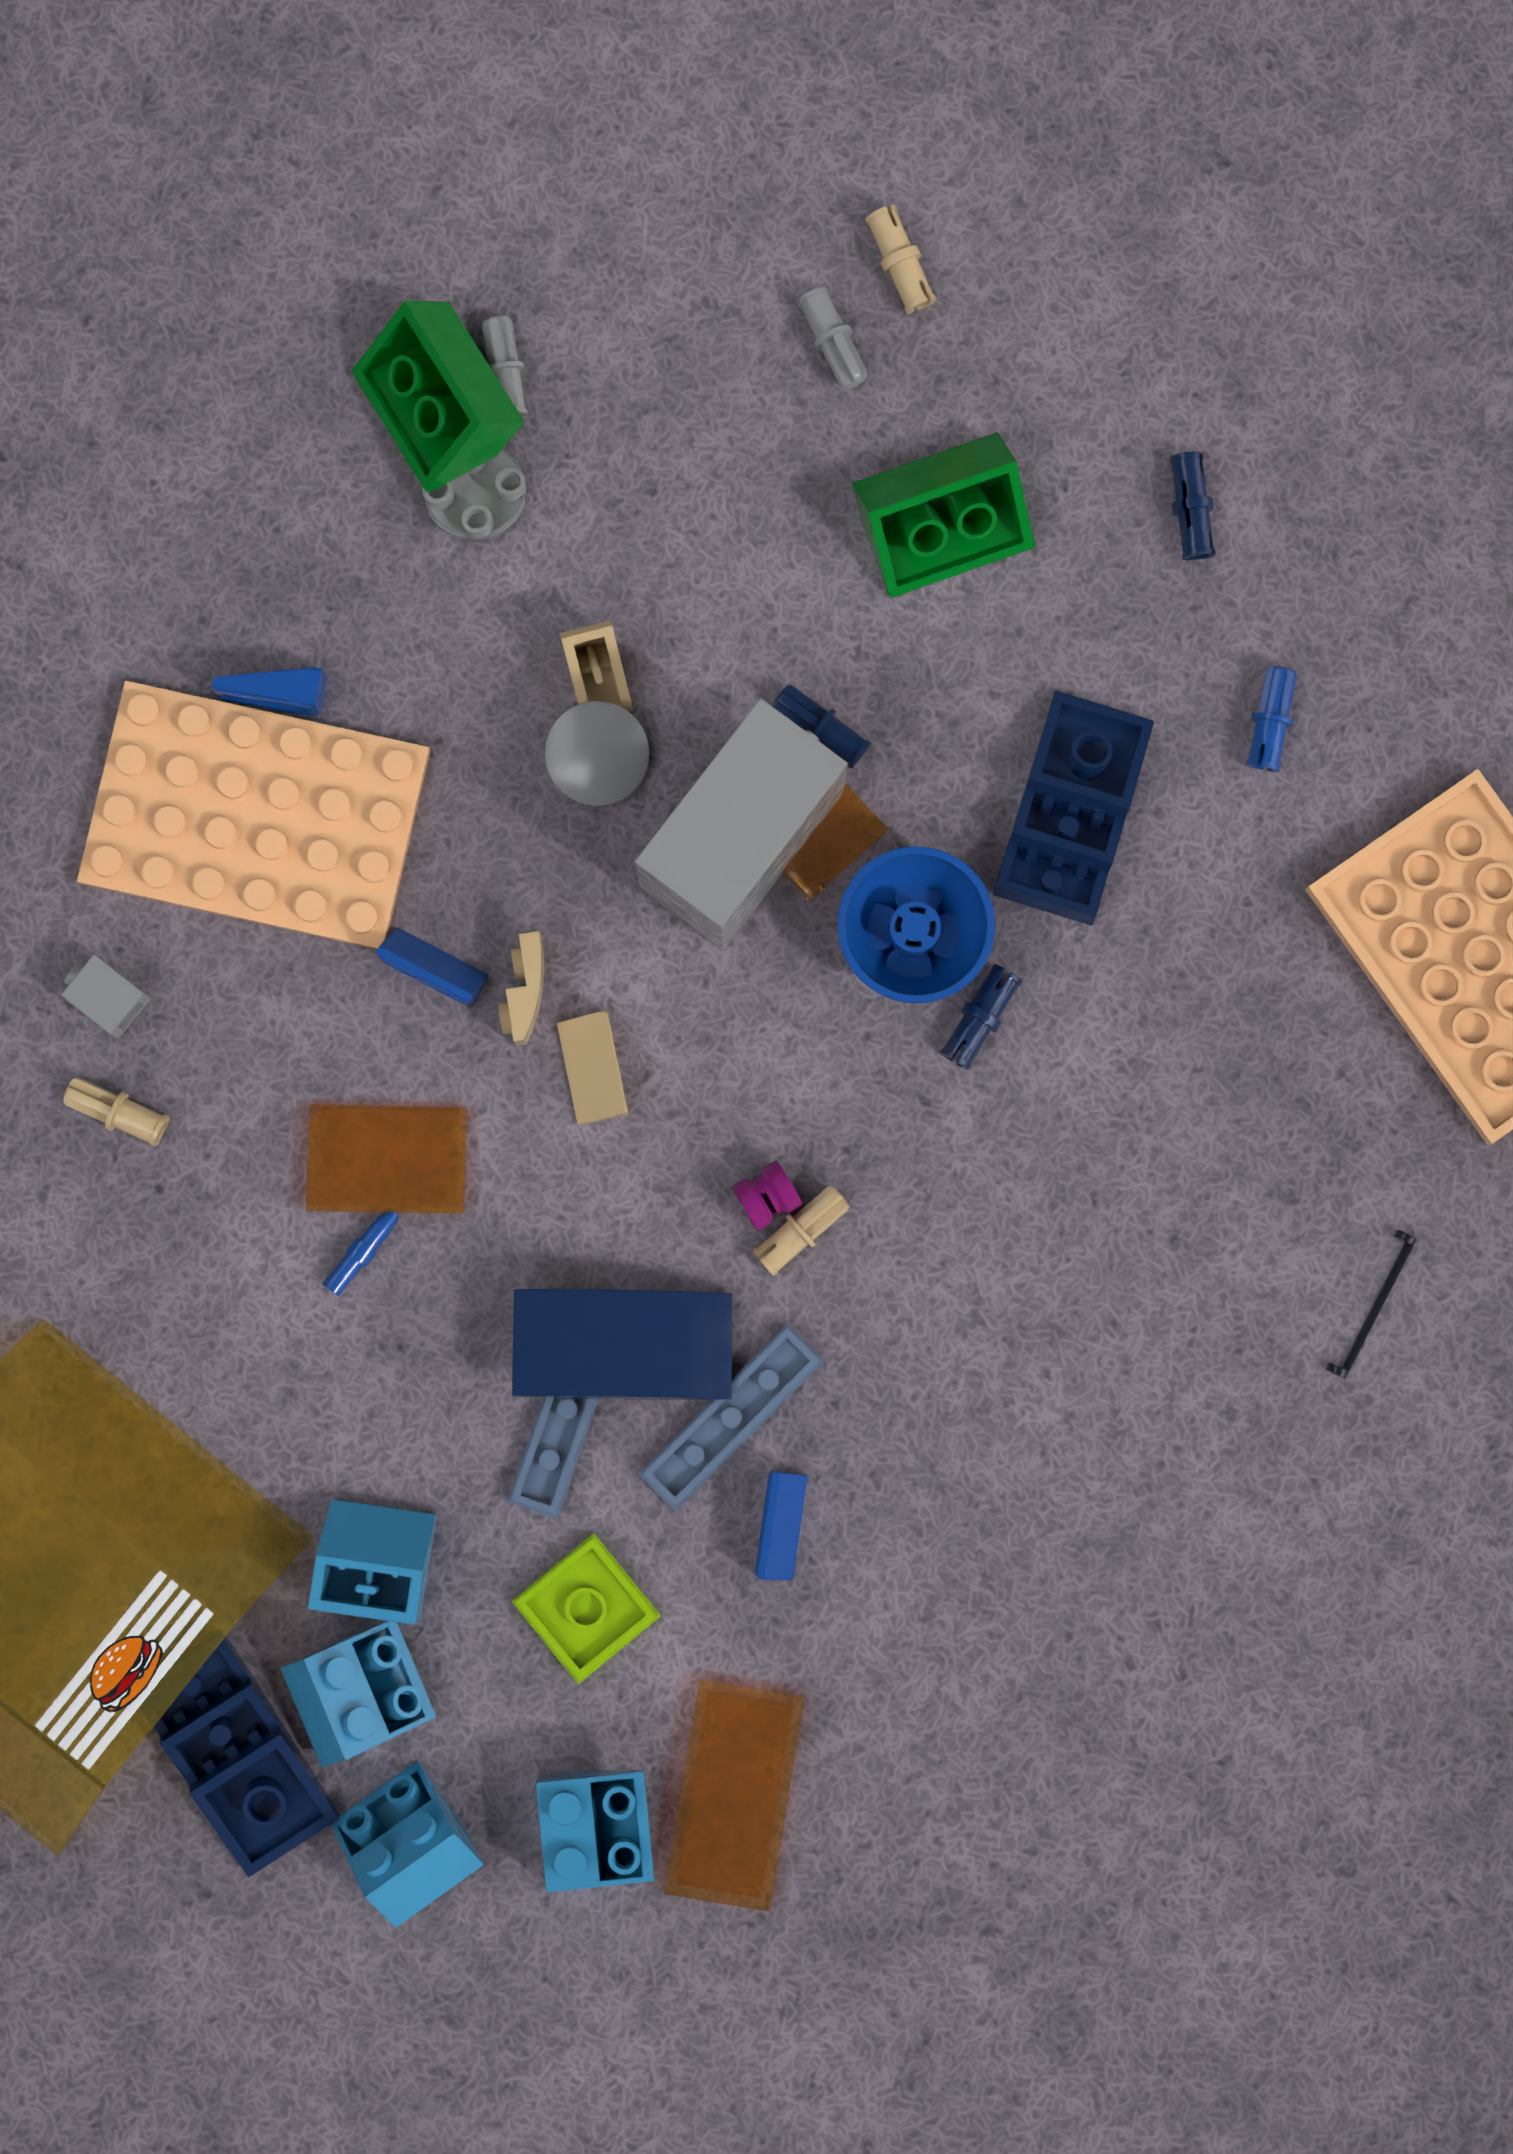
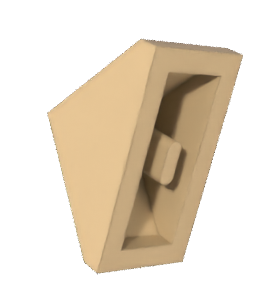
(596, 665)

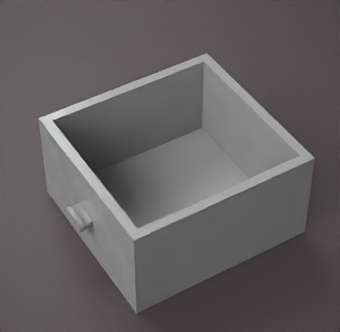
(741, 824)

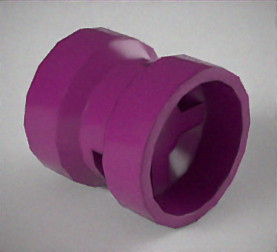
(776, 1187)

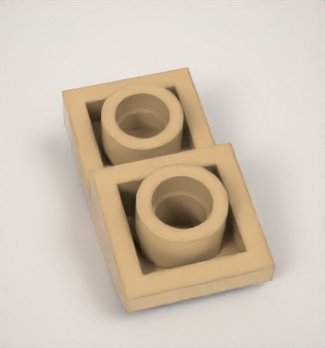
(523, 1003)

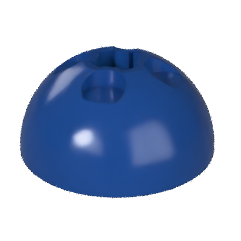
(922, 890)

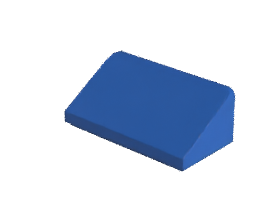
(432, 967)
(780, 1526)

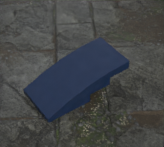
(1073, 808)
(622, 1344)
(243, 1763)

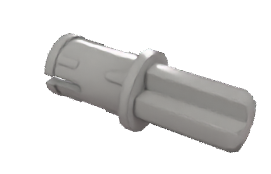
(833, 337)
(503, 359)

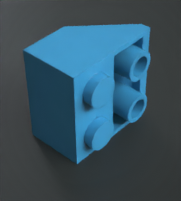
(373, 1562)
(358, 1693)
(594, 1829)
(405, 1845)

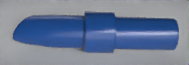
(360, 1252)

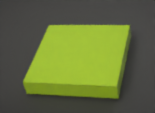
(586, 1608)

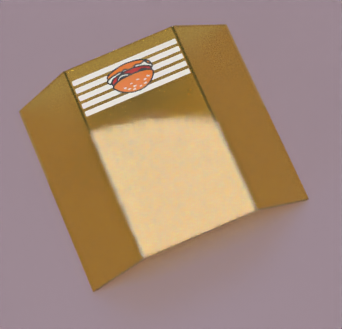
(115, 1574)

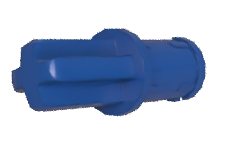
(1272, 719)

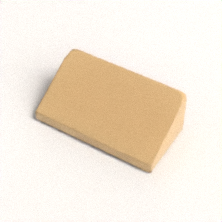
(592, 1068)

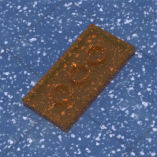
(734, 1795)

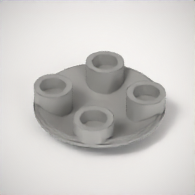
(480, 500)
(597, 753)

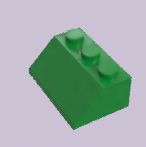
(436, 393)
(944, 514)

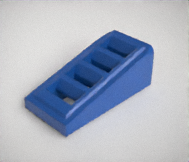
(282, 690)

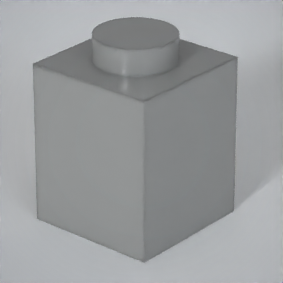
(104, 995)

